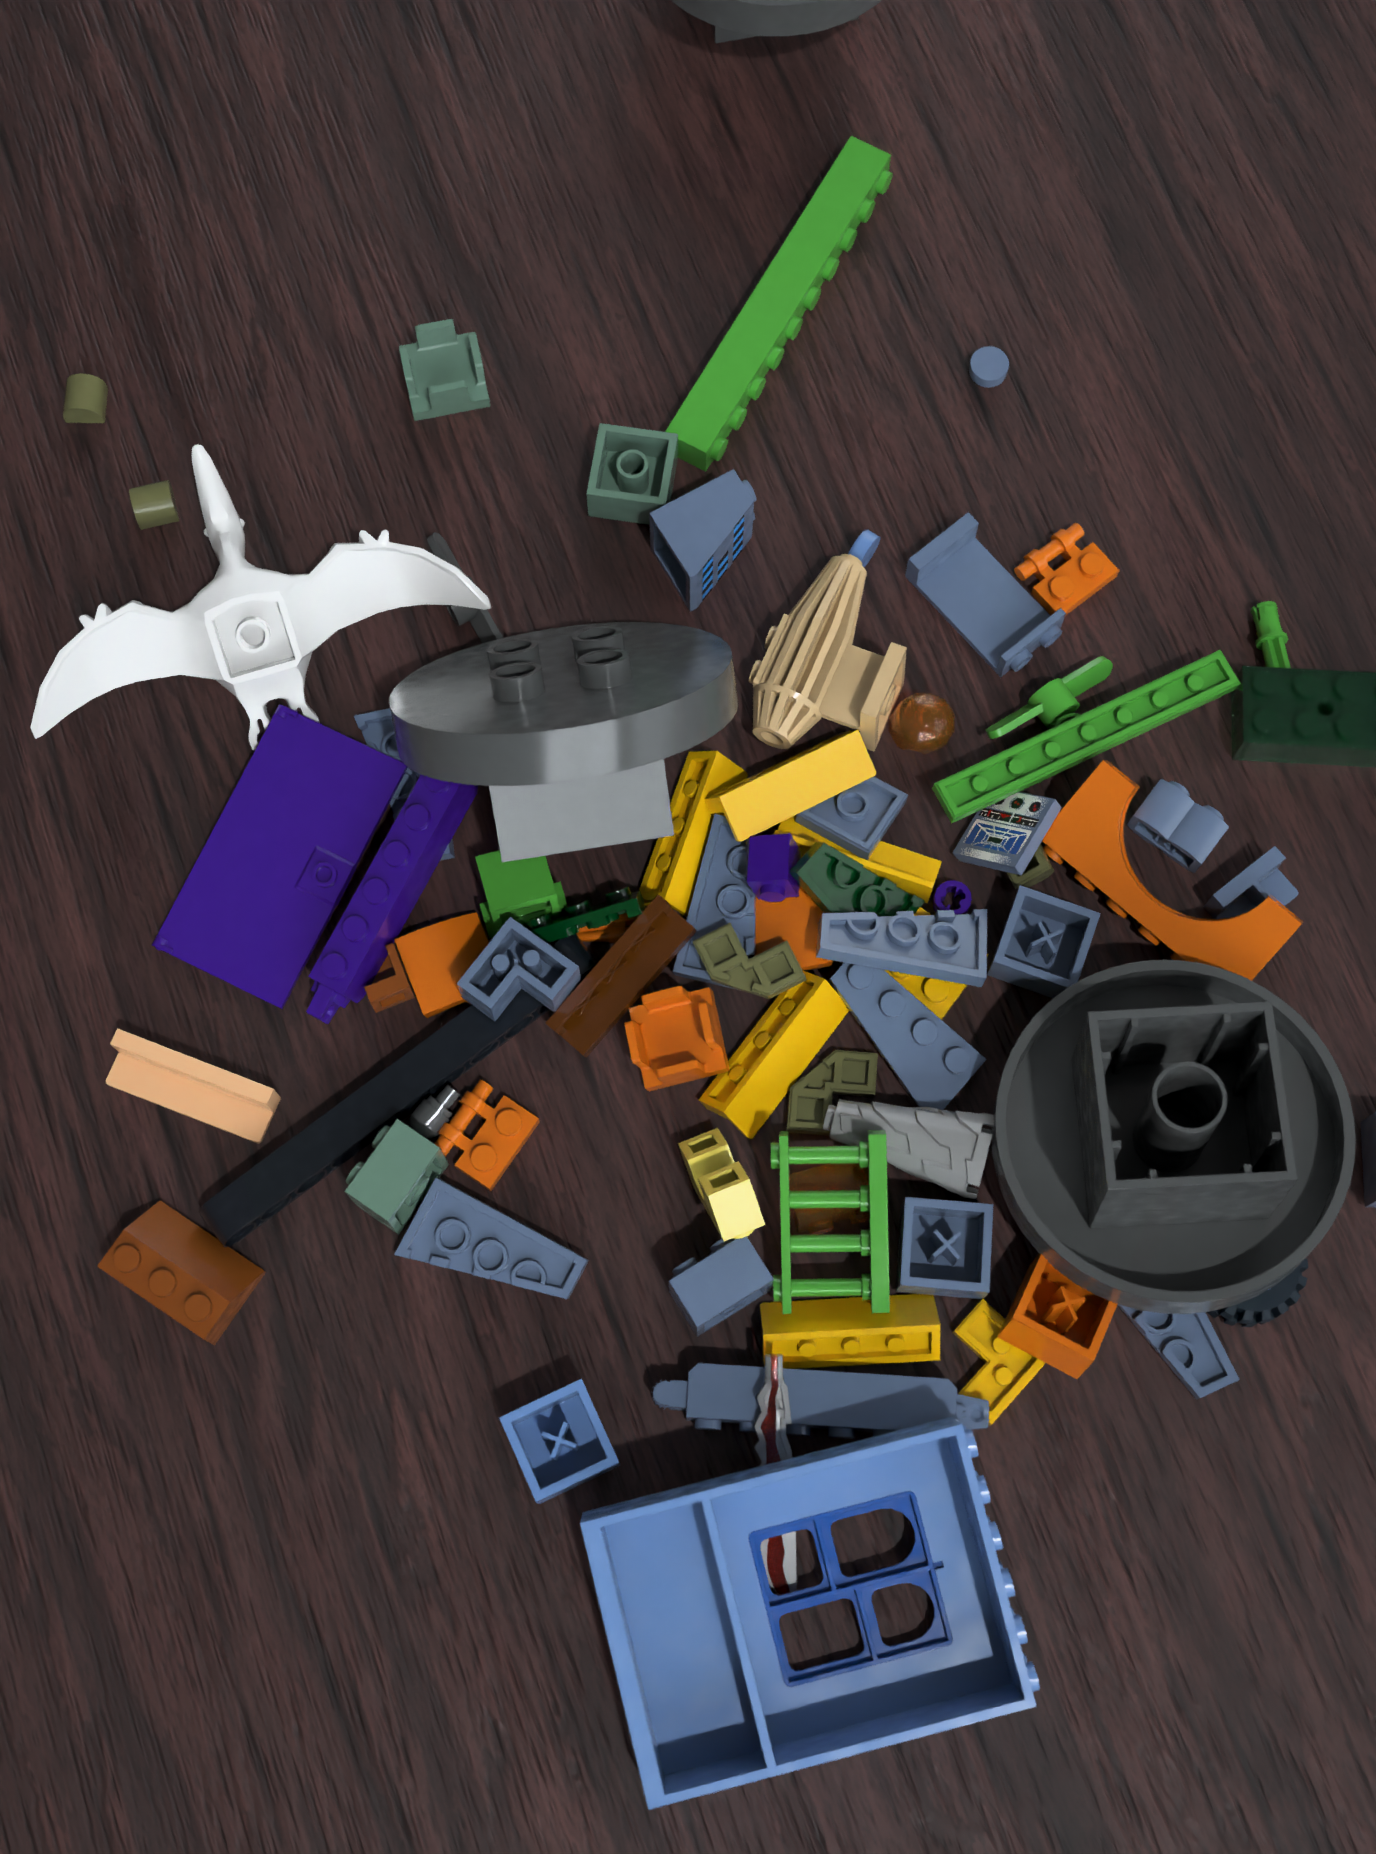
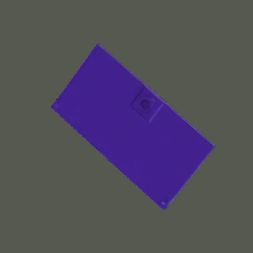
(280, 856)

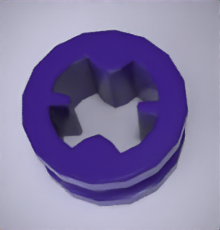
(957, 888)

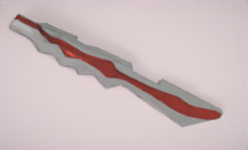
(773, 1446)

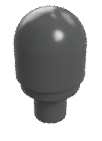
(433, 1113)

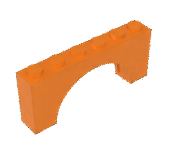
(1091, 840)

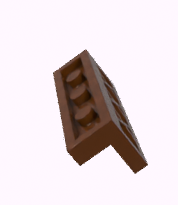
(621, 976)

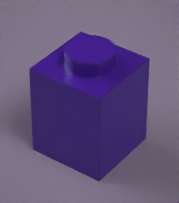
(769, 866)

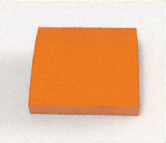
(794, 921)
(438, 959)

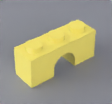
(721, 1185)

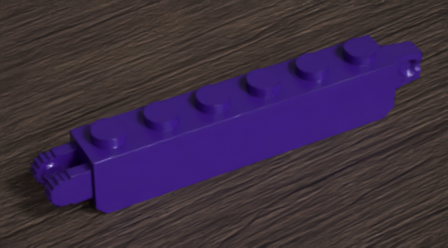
(387, 894)

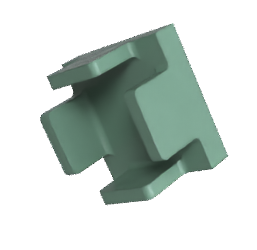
(443, 371)

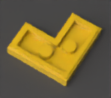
(1005, 1366)

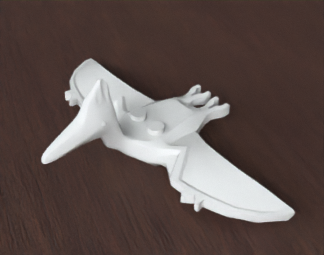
(250, 622)

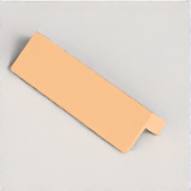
(192, 1087)

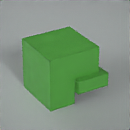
(518, 890)

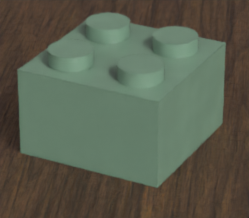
(631, 473)
(395, 1175)

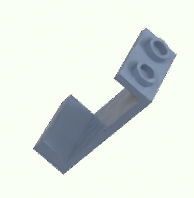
(982, 598)

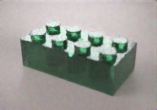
(1304, 716)

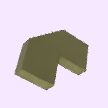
(760, 975)
(838, 1074)

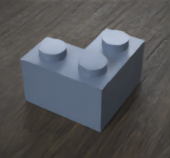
(515, 962)

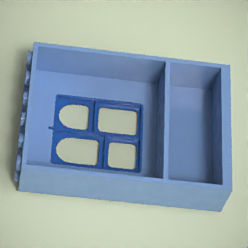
(703, 1635)

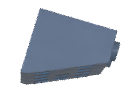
(703, 534)

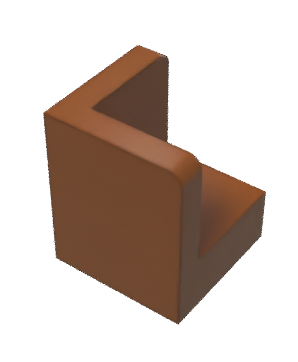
(390, 983)

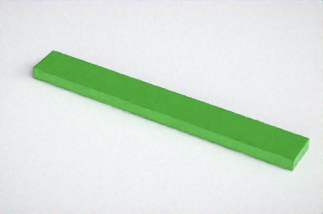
(1085, 736)

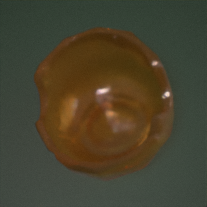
(922, 723)

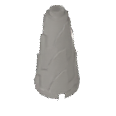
(921, 1141)

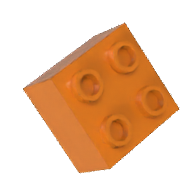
(1057, 1319)

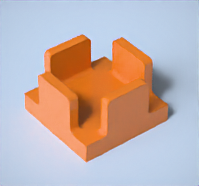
(676, 1037)

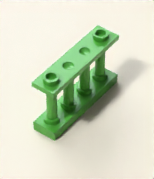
(871, 1241)

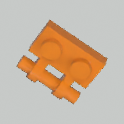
(1073, 581)
(496, 1142)

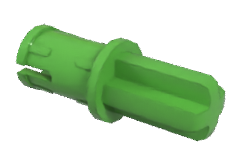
(1270, 635)

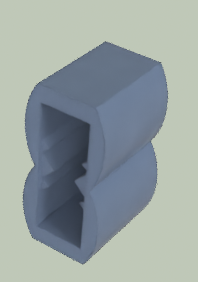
(1178, 824)

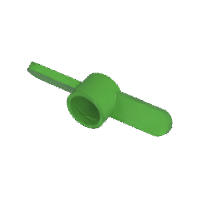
(1055, 698)

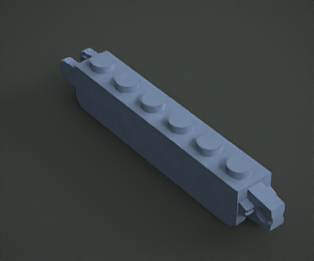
(820, 1400)

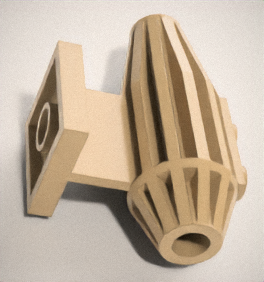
(818, 671)

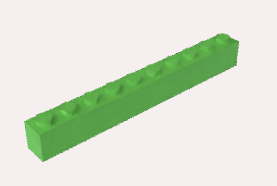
(779, 302)

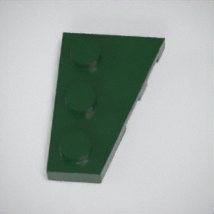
(845, 886)
(583, 914)

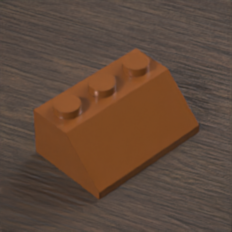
(182, 1271)

